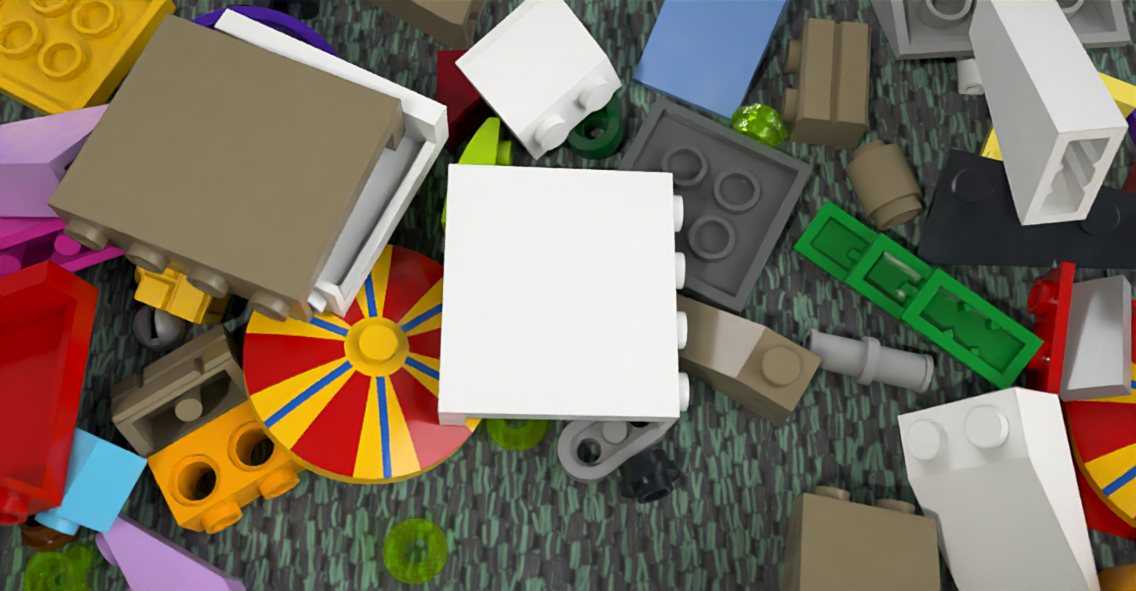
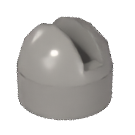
(166, 326)

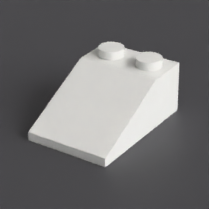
(1001, 492)

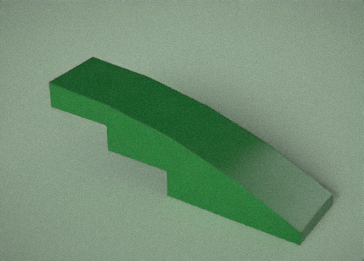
(918, 296)

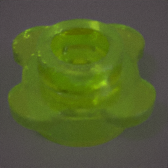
(46, 566)

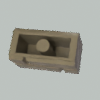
(828, 84)
(180, 392)

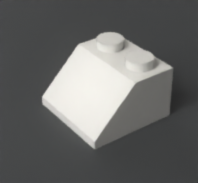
(540, 73)

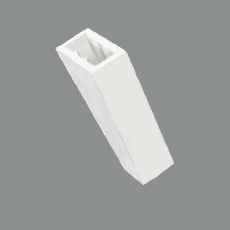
(1046, 108)

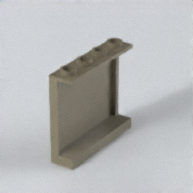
(227, 166)

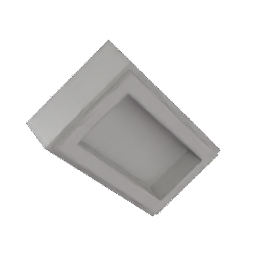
(1098, 340)

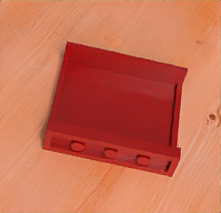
(42, 370)

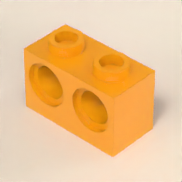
(225, 448)

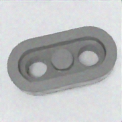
(616, 441)

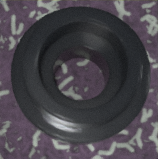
(648, 476)

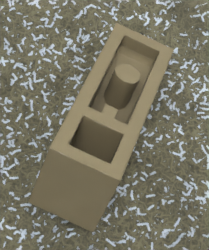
(745, 360)

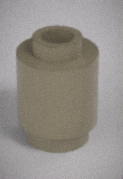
(884, 184)

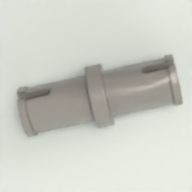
(870, 361)

